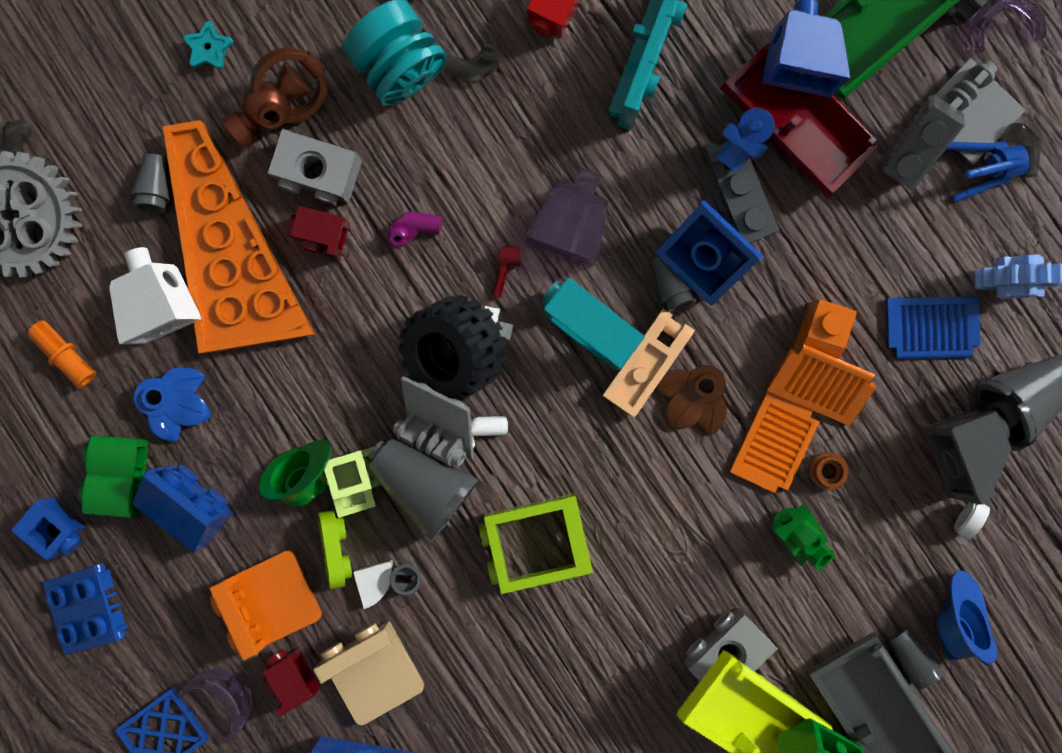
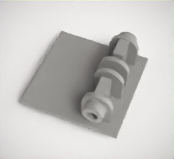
(983, 102)
(435, 424)

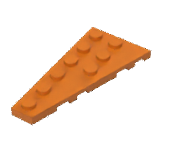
(225, 255)

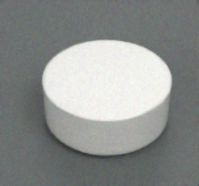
(971, 520)

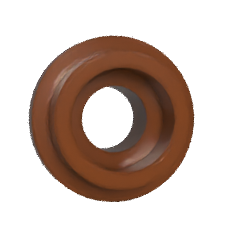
(839, 475)

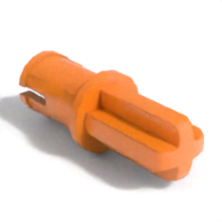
(61, 354)

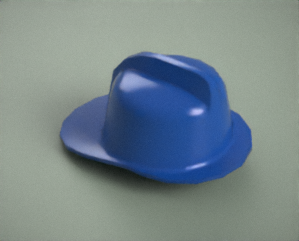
(965, 622)

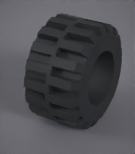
(472, 334)

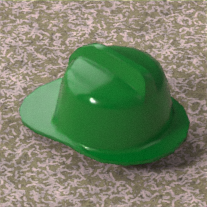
(297, 474)

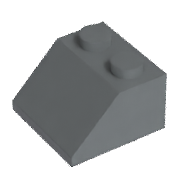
(970, 453)

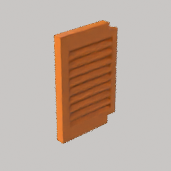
(823, 384)
(775, 443)

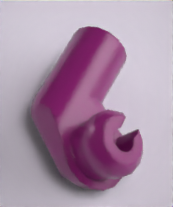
(410, 225)

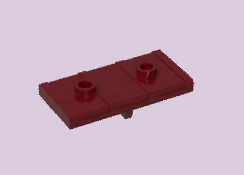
(808, 128)

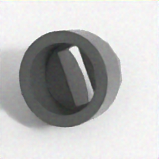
(401, 587)

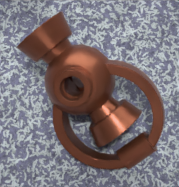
(268, 103)

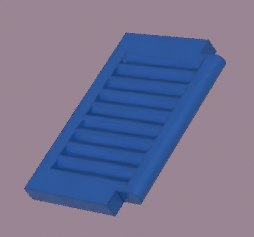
(932, 327)

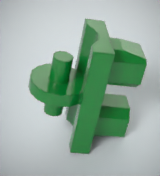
(802, 537)

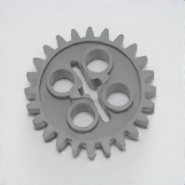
(50, 210)

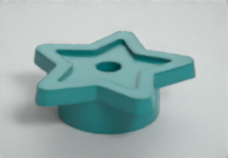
(215, 54)

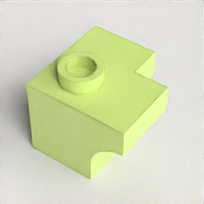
(351, 482)

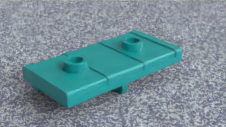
(638, 74)

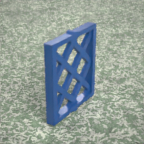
(187, 715)

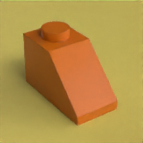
(826, 327)

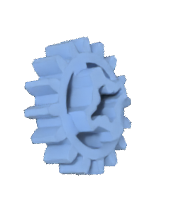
(1019, 277)

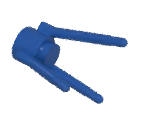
(1002, 165)

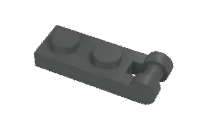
(742, 197)

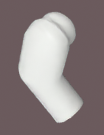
(488, 426)

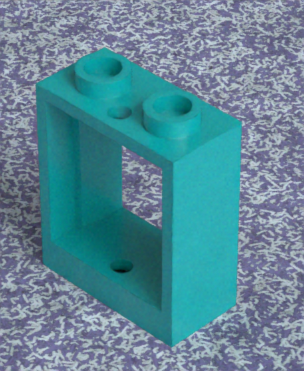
(591, 323)

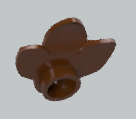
(692, 404)

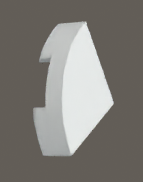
(373, 582)

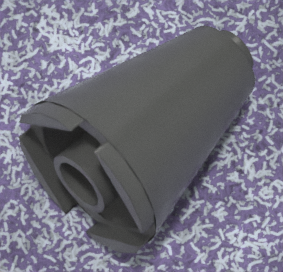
(1023, 398)
(420, 485)

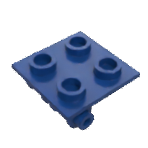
(83, 611)

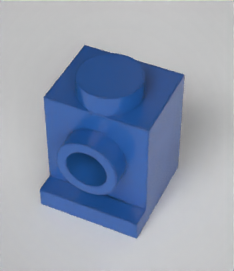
(38, 532)

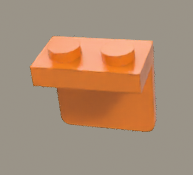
(265, 603)

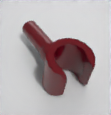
(508, 257)

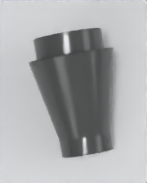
(150, 188)
(672, 289)
(915, 660)

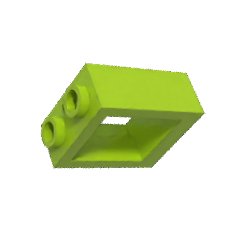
(497, 567)

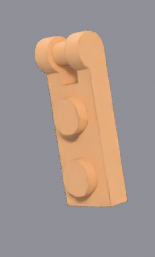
(647, 364)

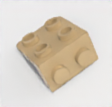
(371, 672)

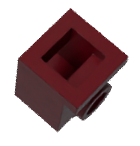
(318, 231)
(289, 679)

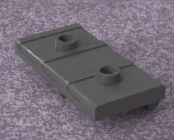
(876, 701)

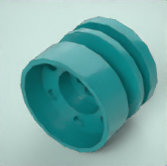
(394, 52)

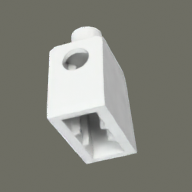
(150, 300)

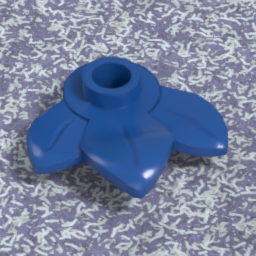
(178, 402)

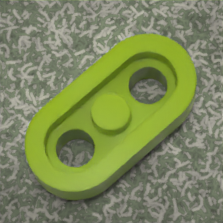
(336, 566)

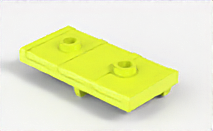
(741, 708)

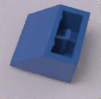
(182, 505)

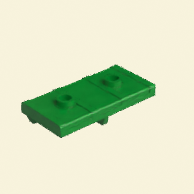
(880, 30)

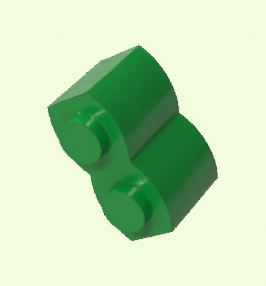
(113, 475)

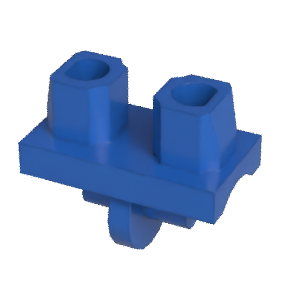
(747, 138)

